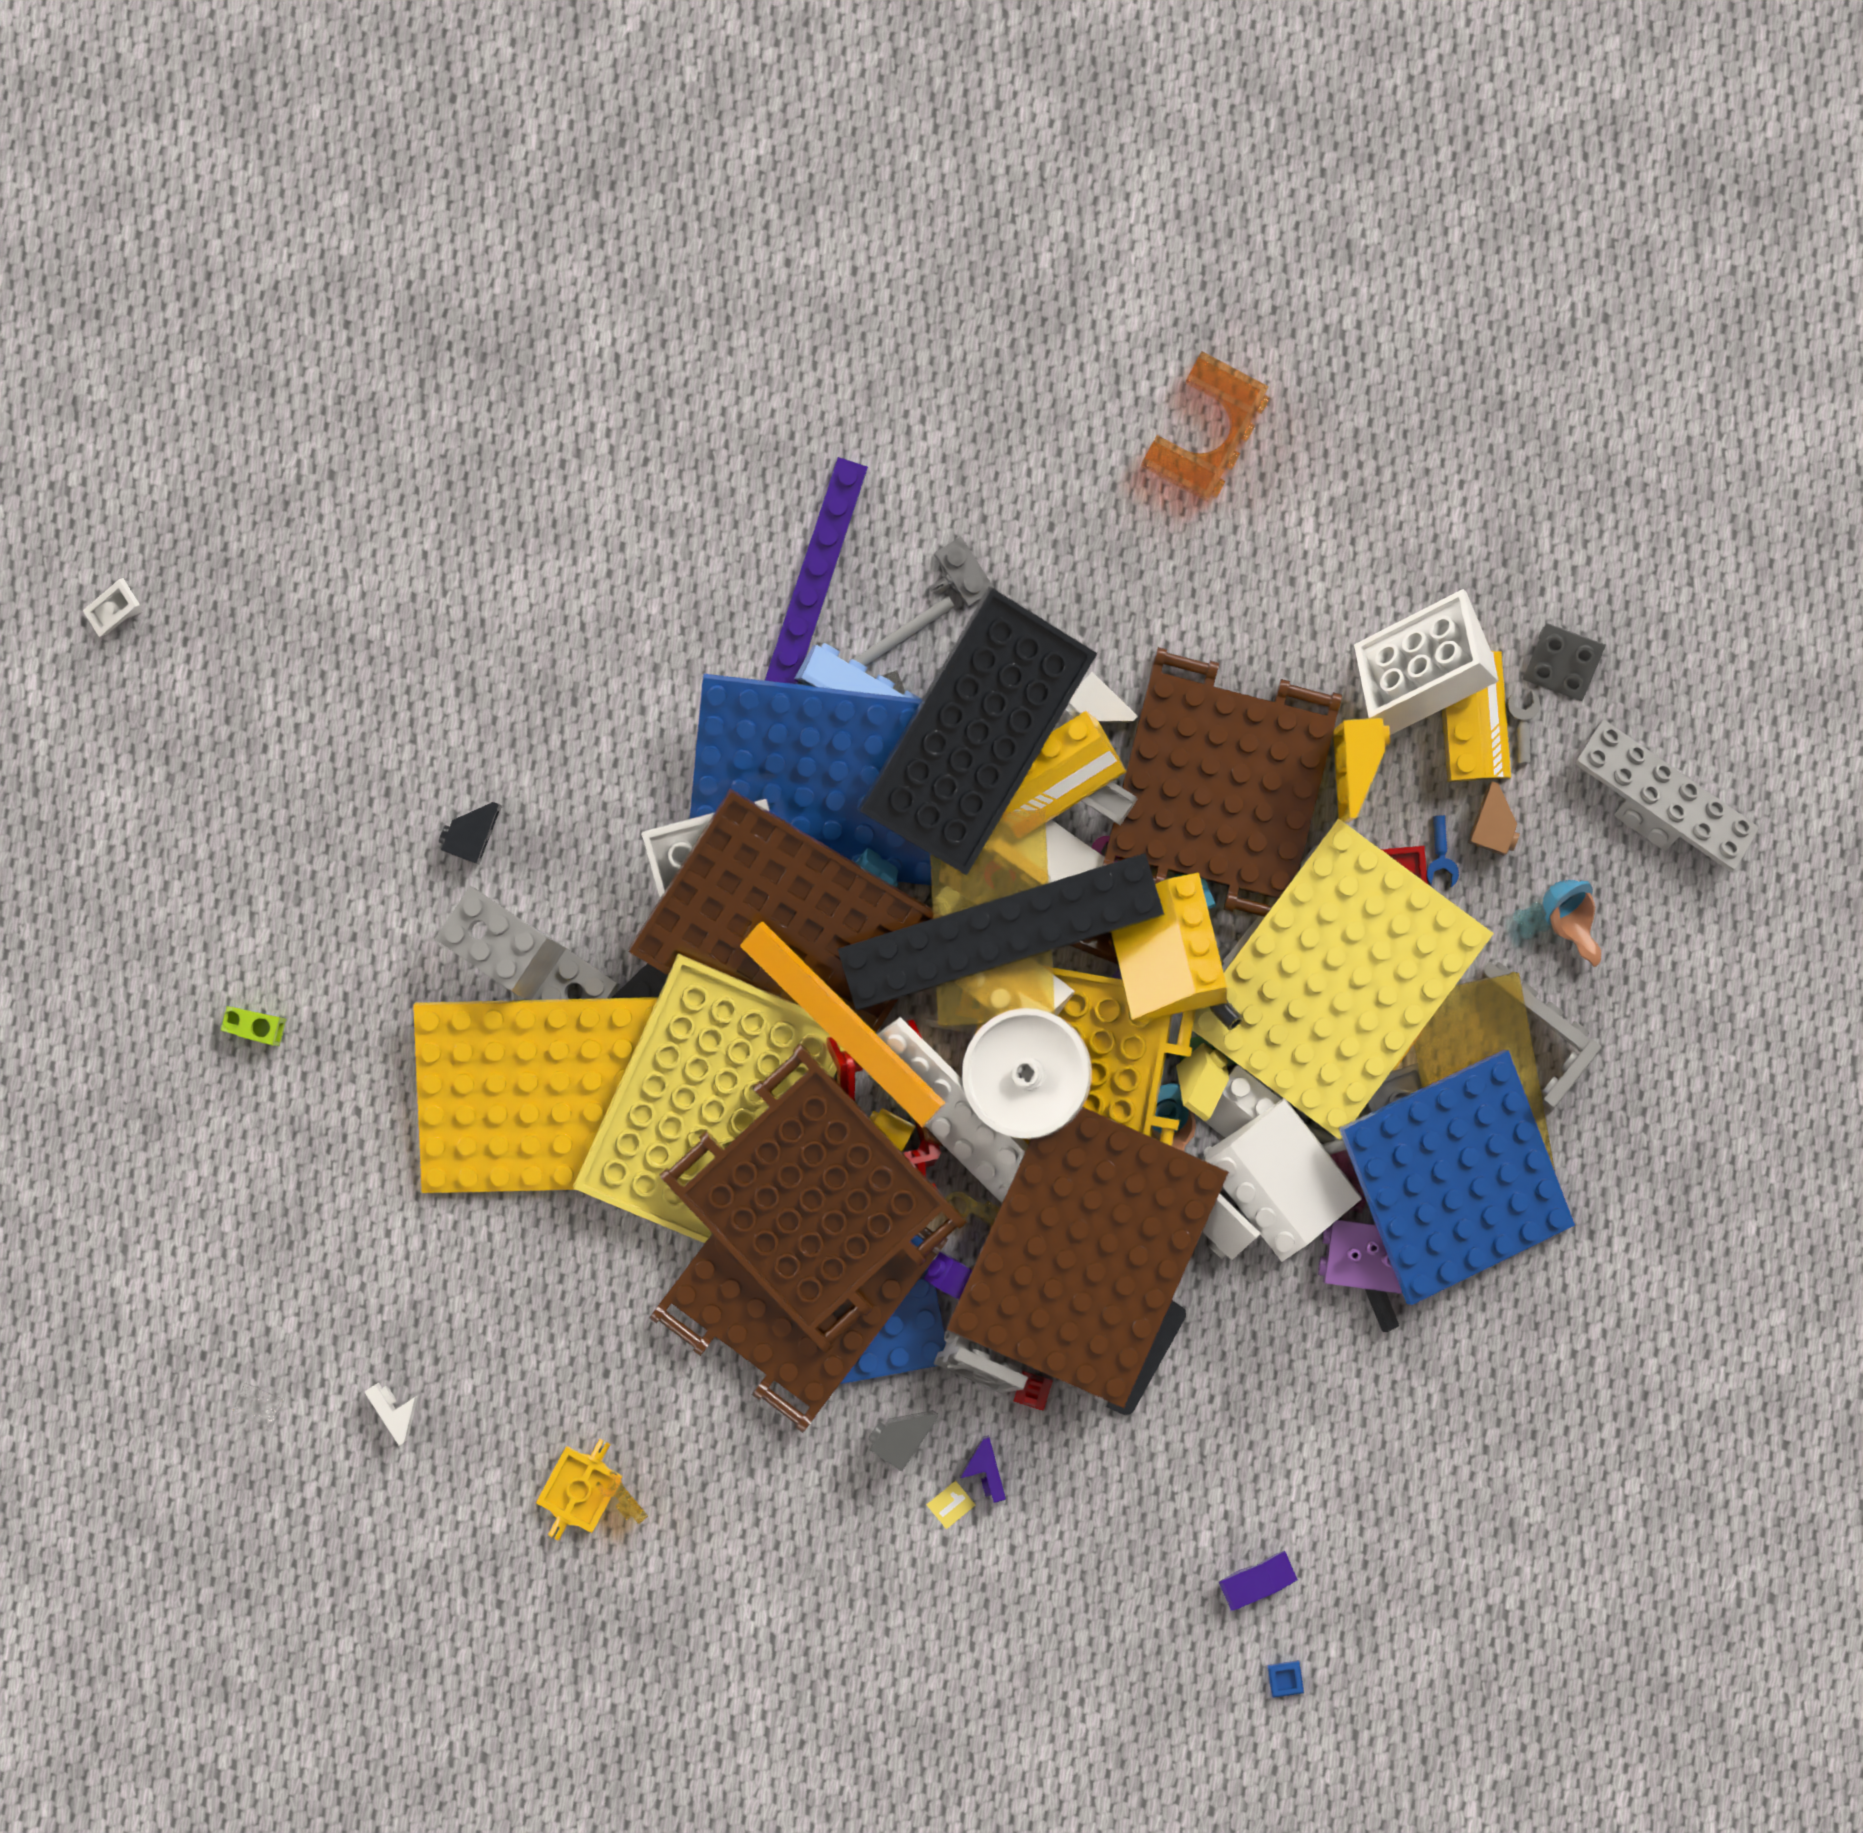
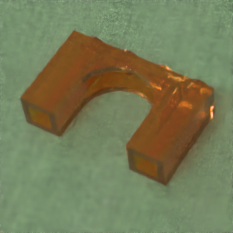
(1202, 472)

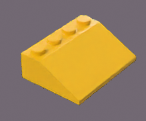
(1357, 755)
(1172, 959)

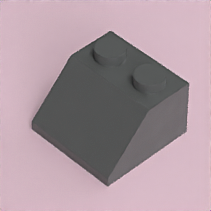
(901, 1437)

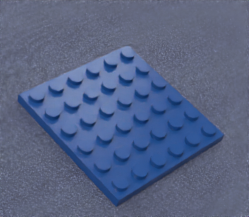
(1457, 1177)

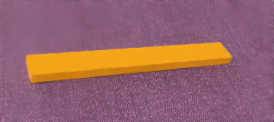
(842, 1024)

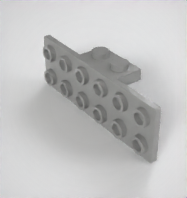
(1664, 801)

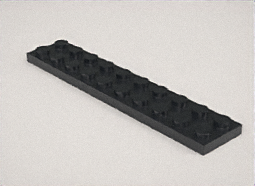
(1001, 932)

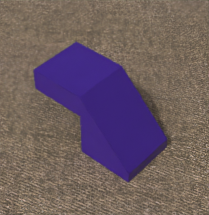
(1258, 1581)

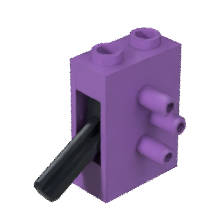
(1360, 1260)

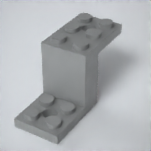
(519, 953)

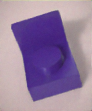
(984, 1461)

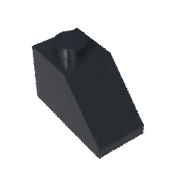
(470, 833)

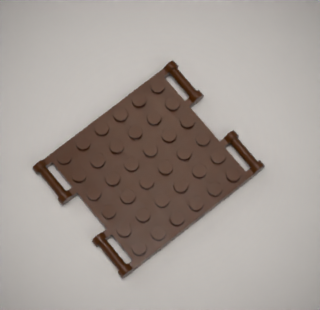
(1223, 782)
(812, 1198)
(745, 1317)

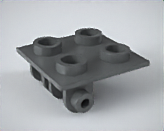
(1564, 661)

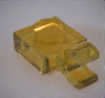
(627, 1504)

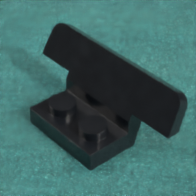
(1169, 1328)

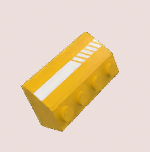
(1478, 733)
(1068, 768)

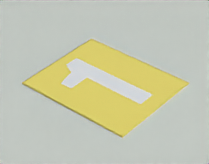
(951, 1504)

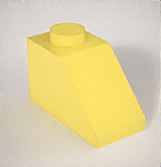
(1202, 1080)

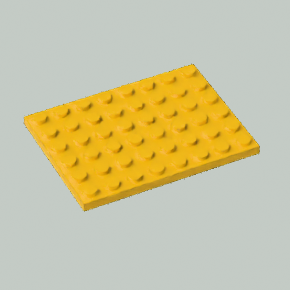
(517, 1088)

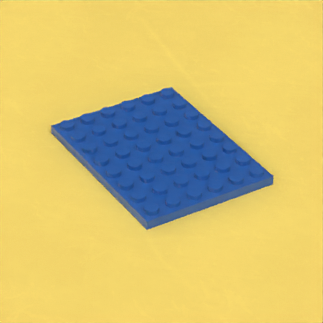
(808, 757)

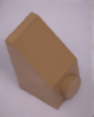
(1494, 823)

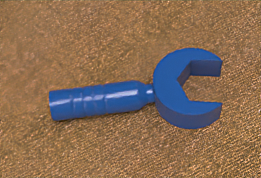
(1440, 845)

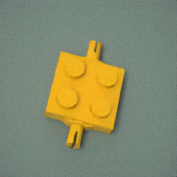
(573, 1491)

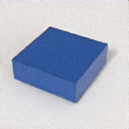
(1285, 1678)

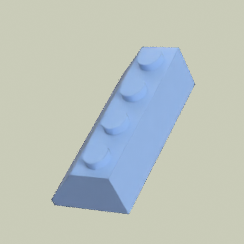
(827, 670)

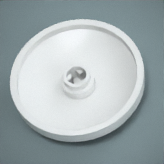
(1026, 1073)

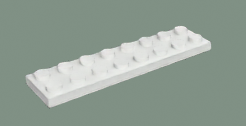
(982, 1150)

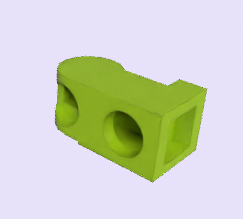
(253, 1025)

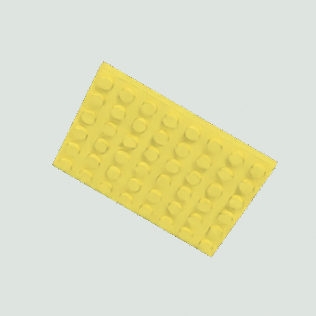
(1342, 978)
(693, 1076)

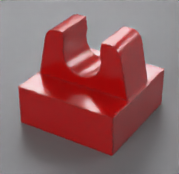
(1034, 1392)

